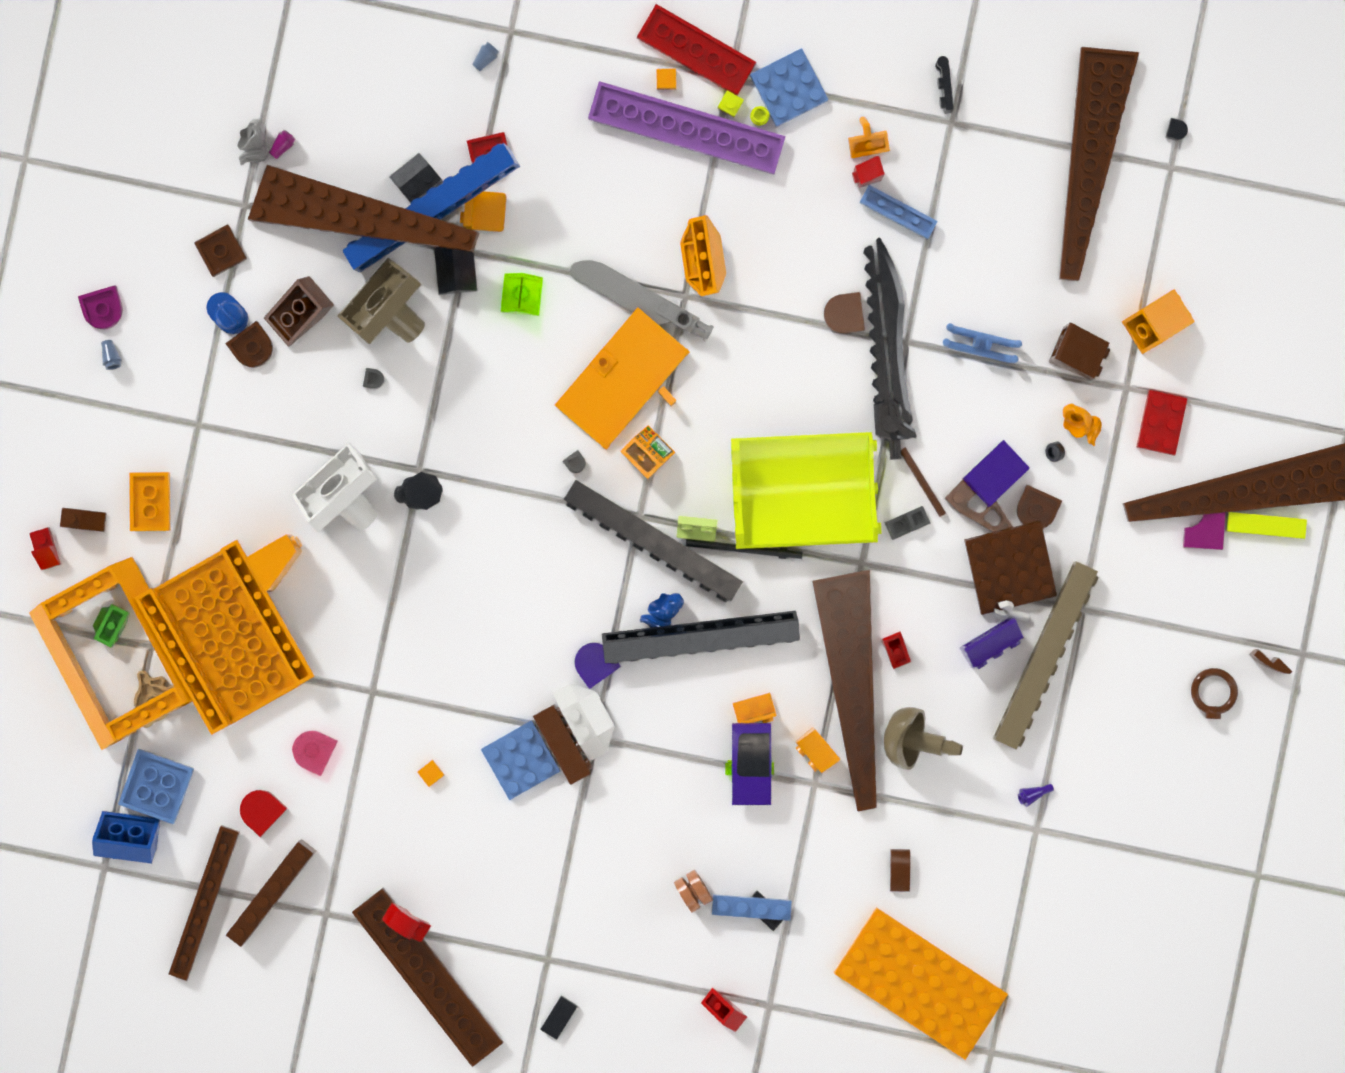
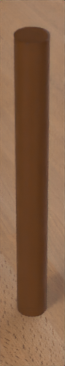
(922, 482)

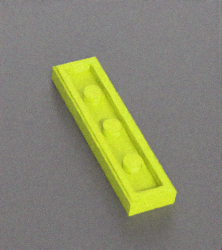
(1266, 525)

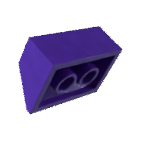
(992, 643)

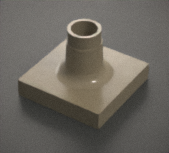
(384, 304)

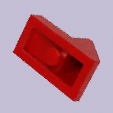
(44, 549)
(896, 650)

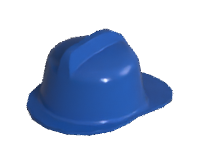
(227, 313)

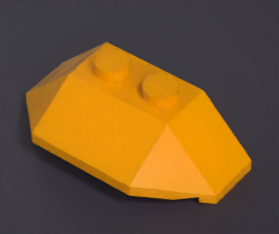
(703, 256)

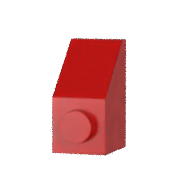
(868, 172)
(723, 1010)

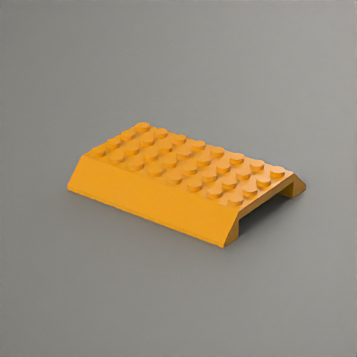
(224, 638)

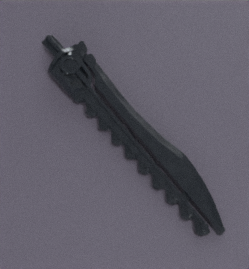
(886, 411)

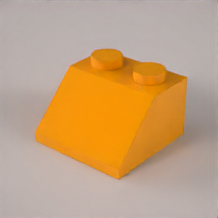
(817, 750)

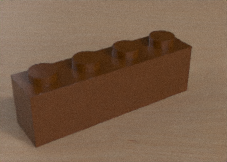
(562, 744)

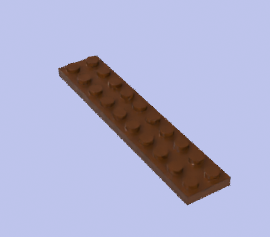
(430, 982)

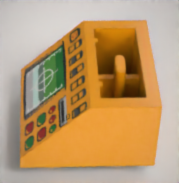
(647, 452)

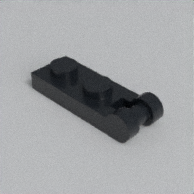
(944, 84)

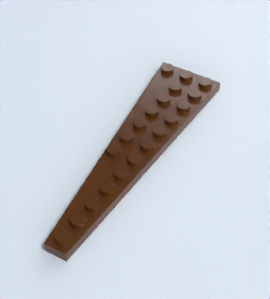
(1099, 106)
(311, 204)
(1287, 482)
(846, 631)

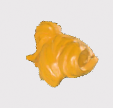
(1081, 423)

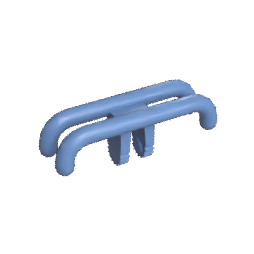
(982, 344)

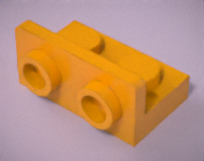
(755, 709)

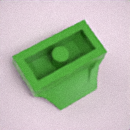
(110, 624)

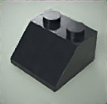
(415, 178)

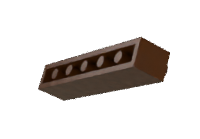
(271, 893)

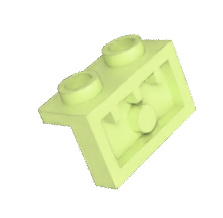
(696, 528)

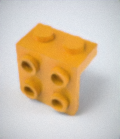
(485, 212)

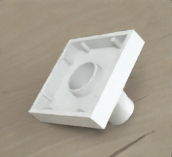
(337, 491)

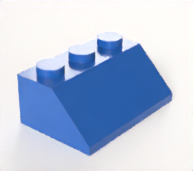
(126, 837)

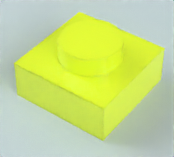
(730, 104)

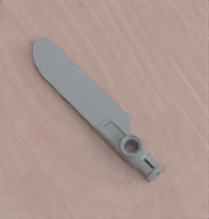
(634, 295)

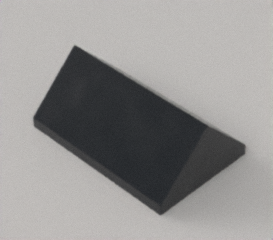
(455, 271)

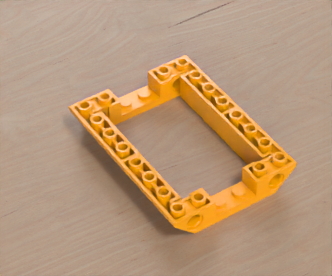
(133, 584)

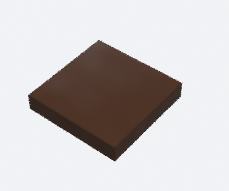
(220, 250)

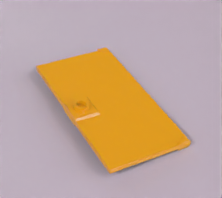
(622, 378)

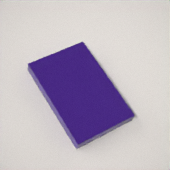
(996, 473)

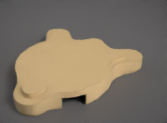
(149, 689)

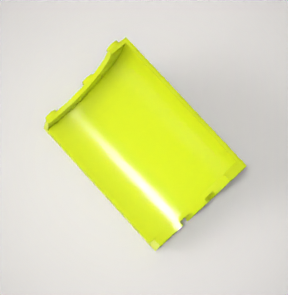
(804, 490)

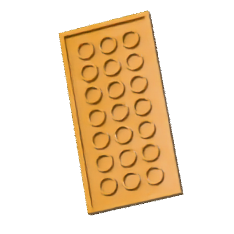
(920, 983)

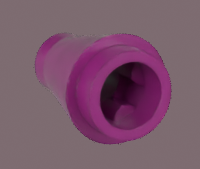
(282, 143)

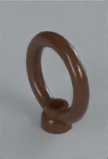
(1214, 712)

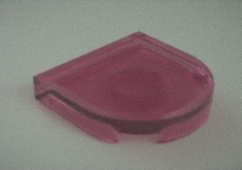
(313, 751)

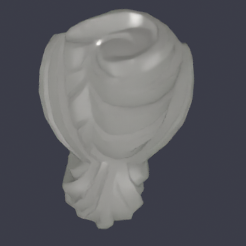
(252, 143)

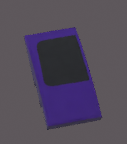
(751, 763)

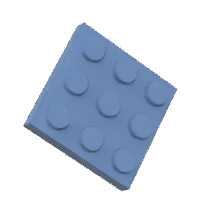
(789, 87)
(520, 760)
(156, 786)

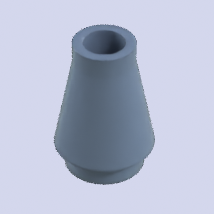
(485, 56)
(110, 356)

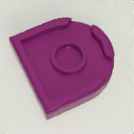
(102, 307)

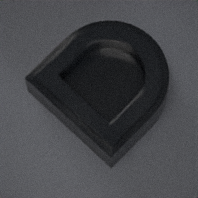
(1176, 129)

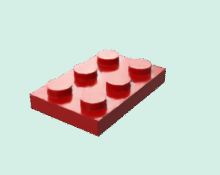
(1161, 422)

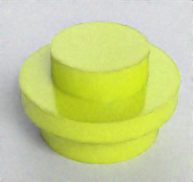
(759, 115)

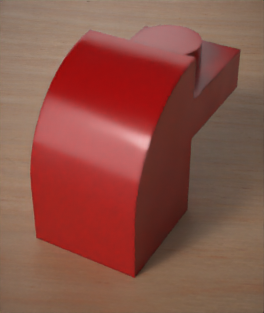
(405, 923)

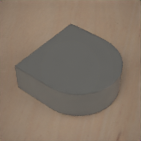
(373, 378)
(575, 462)

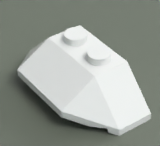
(586, 718)

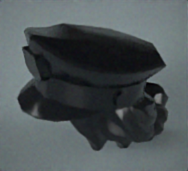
(419, 491)

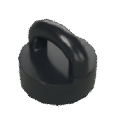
(1055, 451)

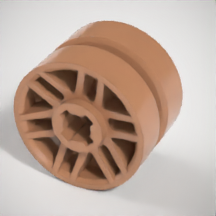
(693, 891)

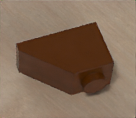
(83, 519)

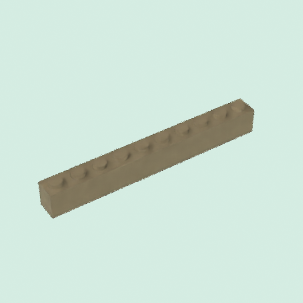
(1045, 655)

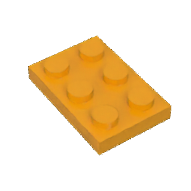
(149, 501)

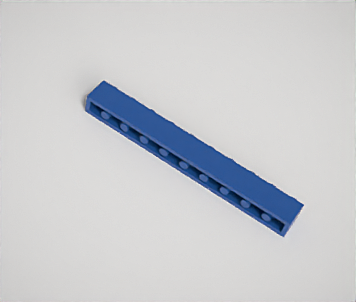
(440, 201)

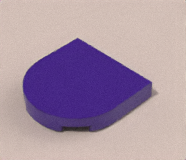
(591, 664)

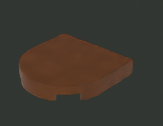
(845, 313)
(251, 346)
(1037, 506)

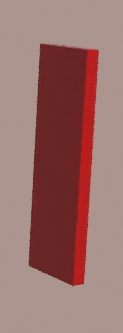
(696, 50)

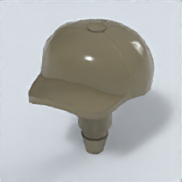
(906, 738)

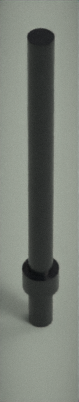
(782, 553)

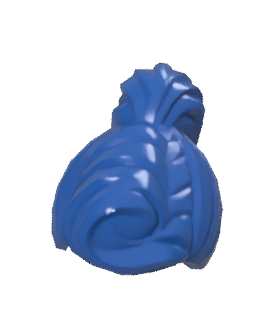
(663, 610)

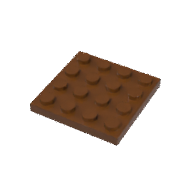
(1010, 566)

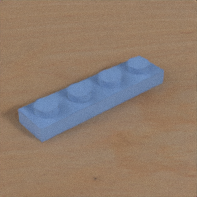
(898, 212)
(751, 907)

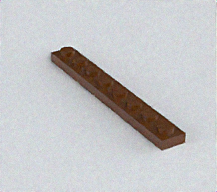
(204, 903)

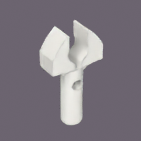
(1008, 610)

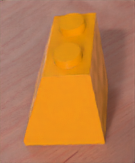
(1158, 321)
(275, 560)

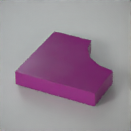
(1206, 533)

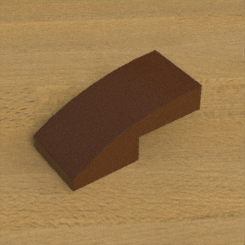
(1274, 664)
(900, 870)

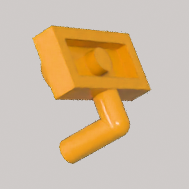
(868, 143)

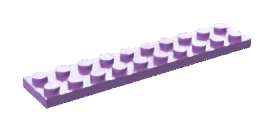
(686, 127)

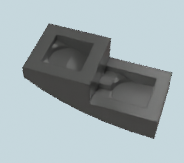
(907, 522)

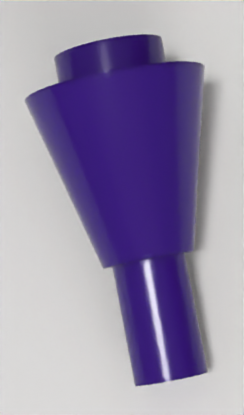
(1030, 795)

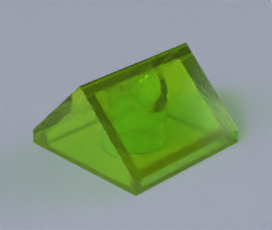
(521, 294)

